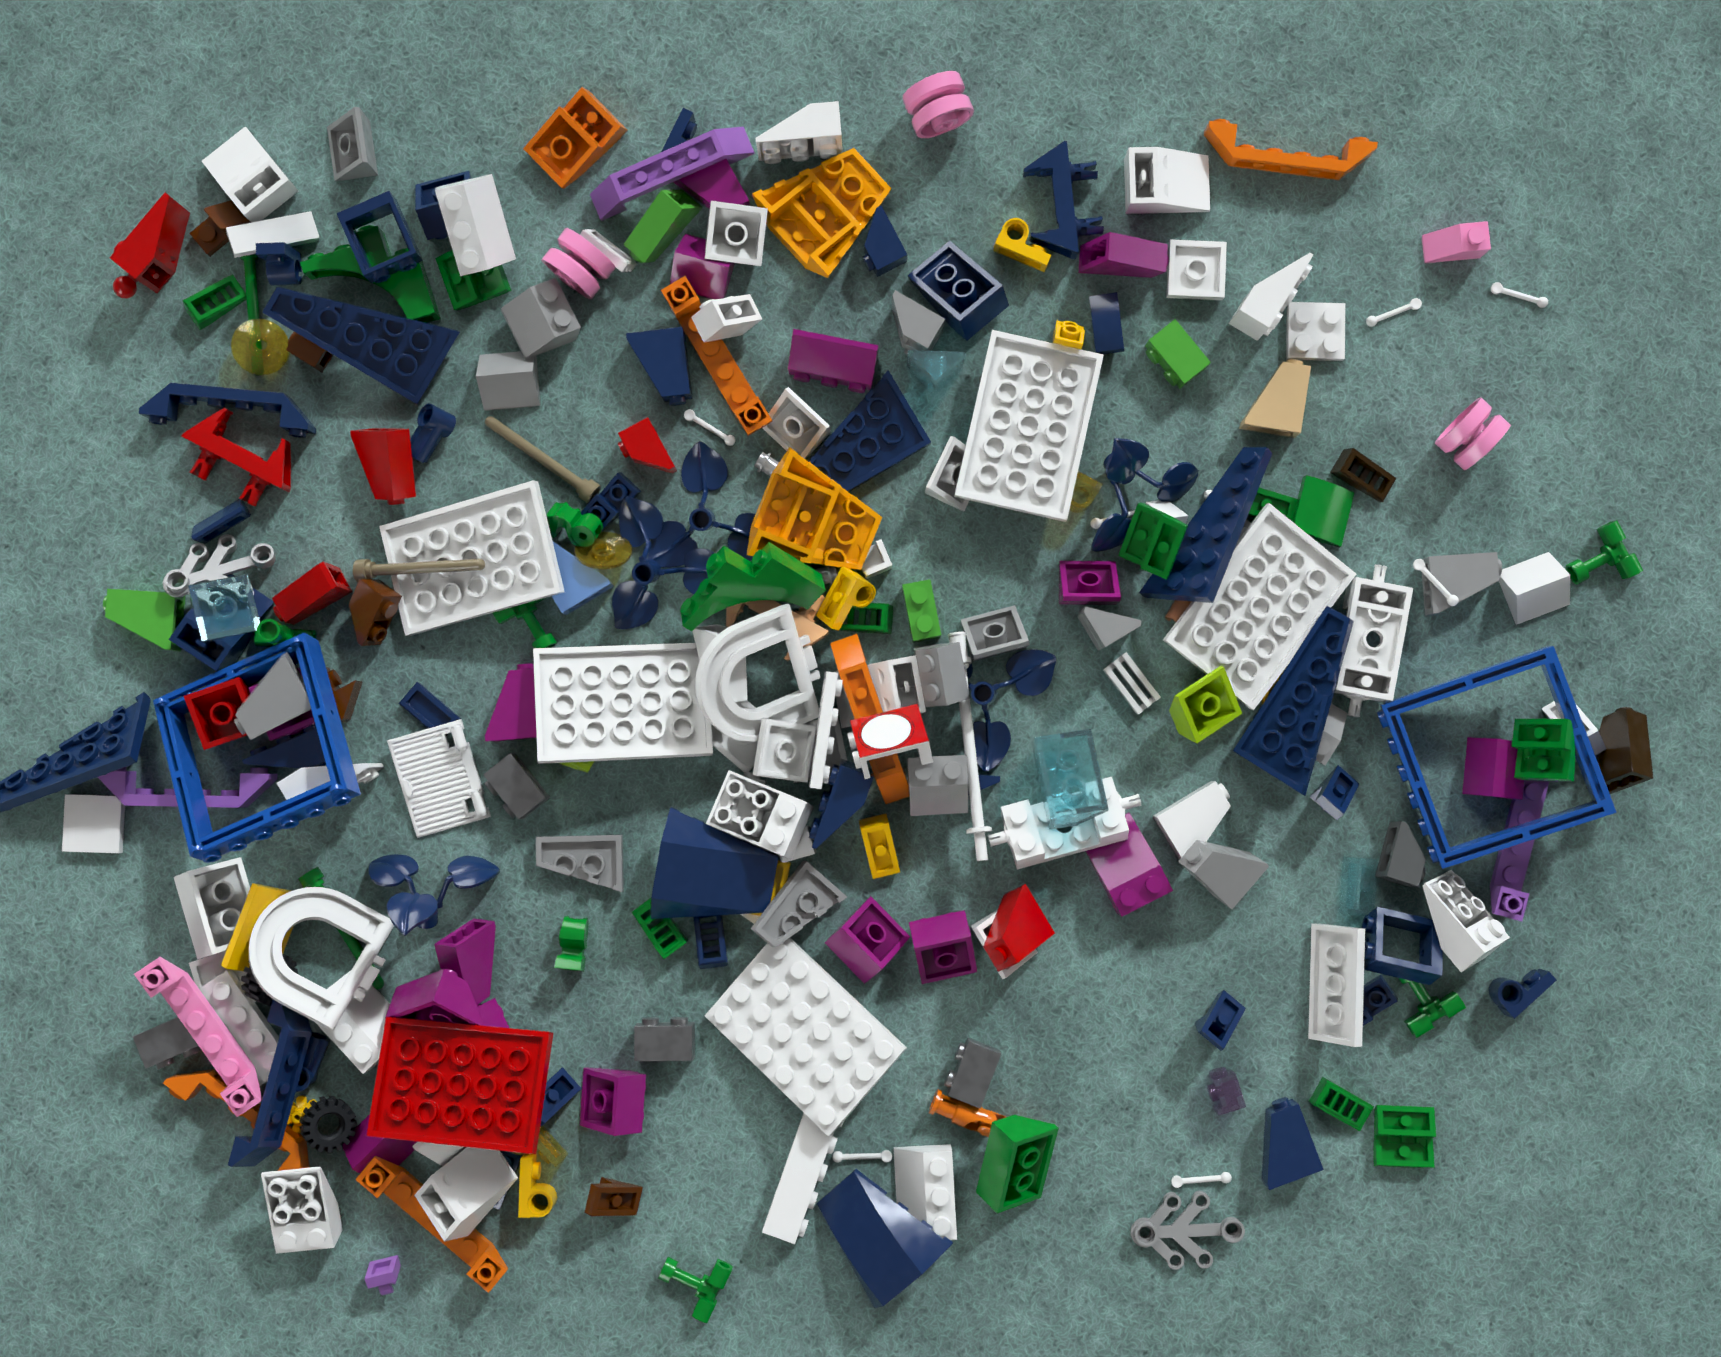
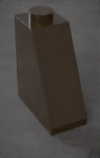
(1628, 749)

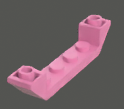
(207, 1031)

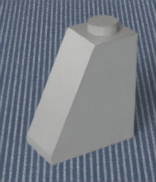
(1460, 575)
(274, 700)
(1223, 870)

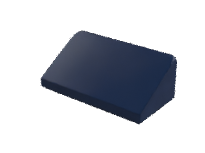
(220, 522)

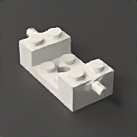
(1367, 670)
(1034, 843)

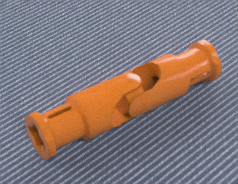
(963, 1113)

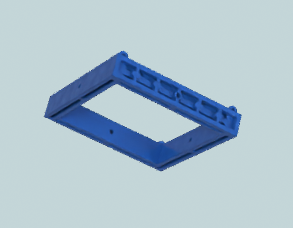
(1420, 798)
(200, 838)

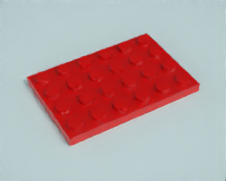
(460, 1085)

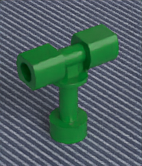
(1612, 553)
(526, 612)
(272, 633)
(1431, 1008)
(706, 1288)

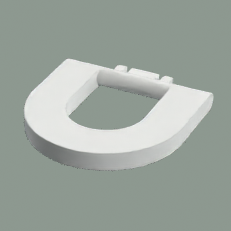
(735, 644)
(296, 991)

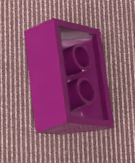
(832, 360)
(436, 998)

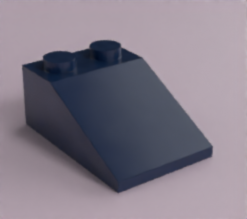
(959, 290)

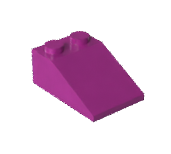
(1129, 871)

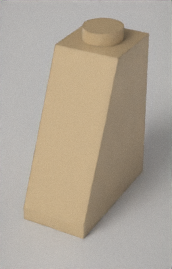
(1281, 402)

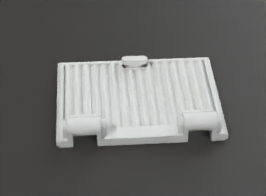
(438, 778)

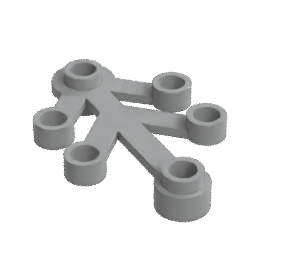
(214, 568)
(1181, 1230)

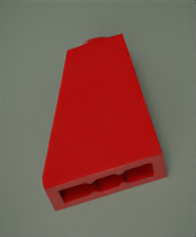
(386, 462)
(311, 593)
(1016, 929)

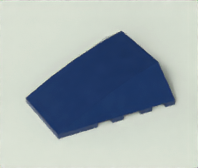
(709, 872)
(879, 1237)

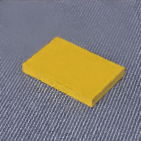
(256, 902)

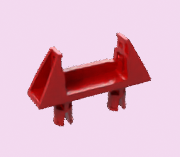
(209, 437)

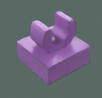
(383, 1274)

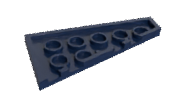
(382, 345)
(872, 437)
(1213, 533)
(1293, 717)
(82, 757)

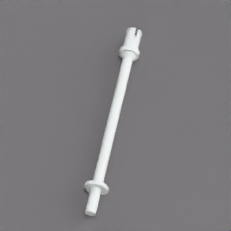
(970, 752)

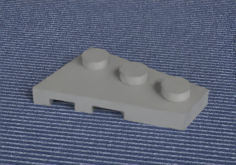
(586, 857)
(798, 902)

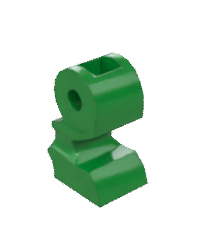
(580, 528)
(573, 943)

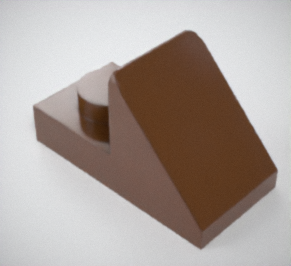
(212, 233)
(345, 696)
(613, 1198)

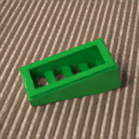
(221, 309)
(886, 619)
(657, 942)
(1321, 1093)

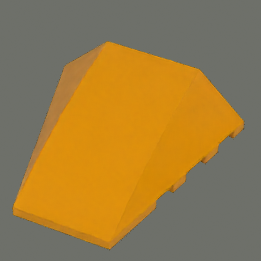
(823, 209)
(812, 517)

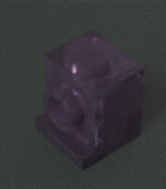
(1225, 1090)

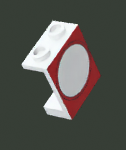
(887, 735)

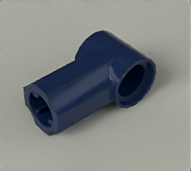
(432, 426)
(314, 1056)

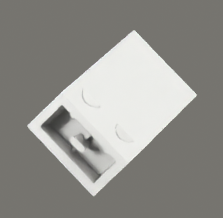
(804, 134)
(249, 176)
(1165, 181)
(1261, 306)
(896, 686)
(311, 777)
(760, 814)
(1461, 921)
(465, 1191)
(301, 1210)

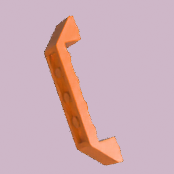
(1222, 137)
(717, 360)
(865, 702)
(189, 1084)
(401, 1186)

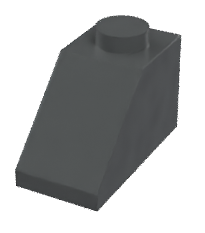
(1401, 857)

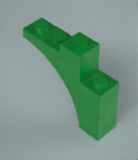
(408, 288)
(737, 580)

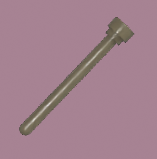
(585, 488)
(370, 570)

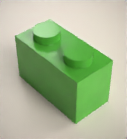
(1176, 354)
(921, 611)

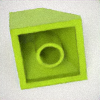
(1205, 706)

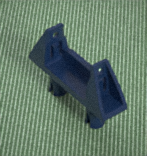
(1063, 173)

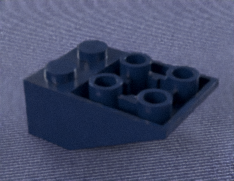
(218, 652)
(845, 797)

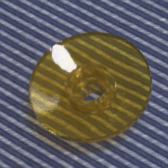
(257, 360)
(606, 552)

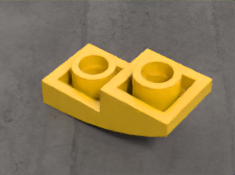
(1068, 334)

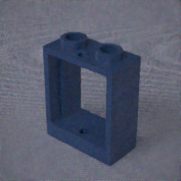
(369, 212)
(1430, 952)

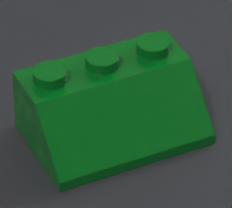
(1016, 1162)

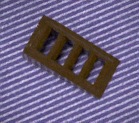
(1341, 471)

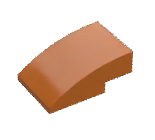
(574, 138)

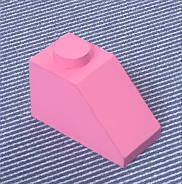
(1457, 242)

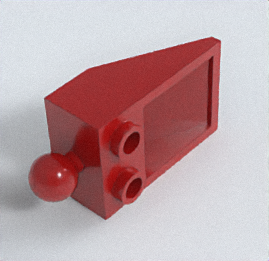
(151, 248)

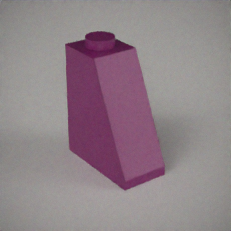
(714, 184)
(1123, 256)
(515, 709)
(470, 955)

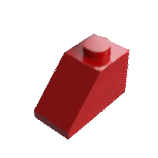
(645, 446)

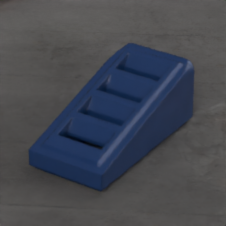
(710, 962)

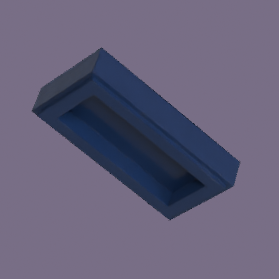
(427, 707)

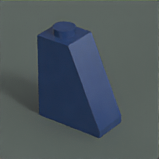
(665, 361)
(1287, 1145)

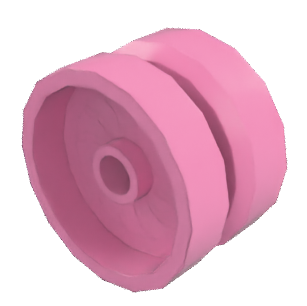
(938, 104)
(578, 263)
(1475, 437)

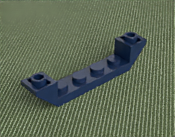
(165, 405)
(279, 1089)

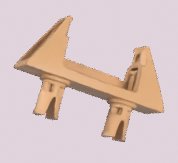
(803, 618)

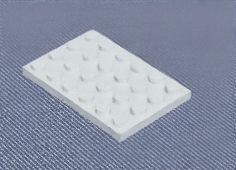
(1029, 425)
(502, 529)
(1263, 606)
(618, 703)
(805, 1033)

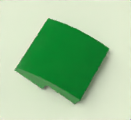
(471, 288)
(1323, 510)
(1153, 540)
(1544, 749)
(1404, 1136)

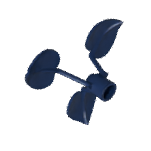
(1121, 466)
(700, 471)
(630, 601)
(1032, 675)
(418, 910)

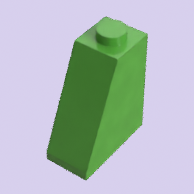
(661, 224)
(146, 614)

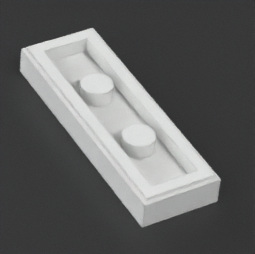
(291, 229)

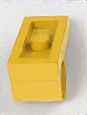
(1033, 255)
(847, 590)
(879, 846)
(528, 1188)

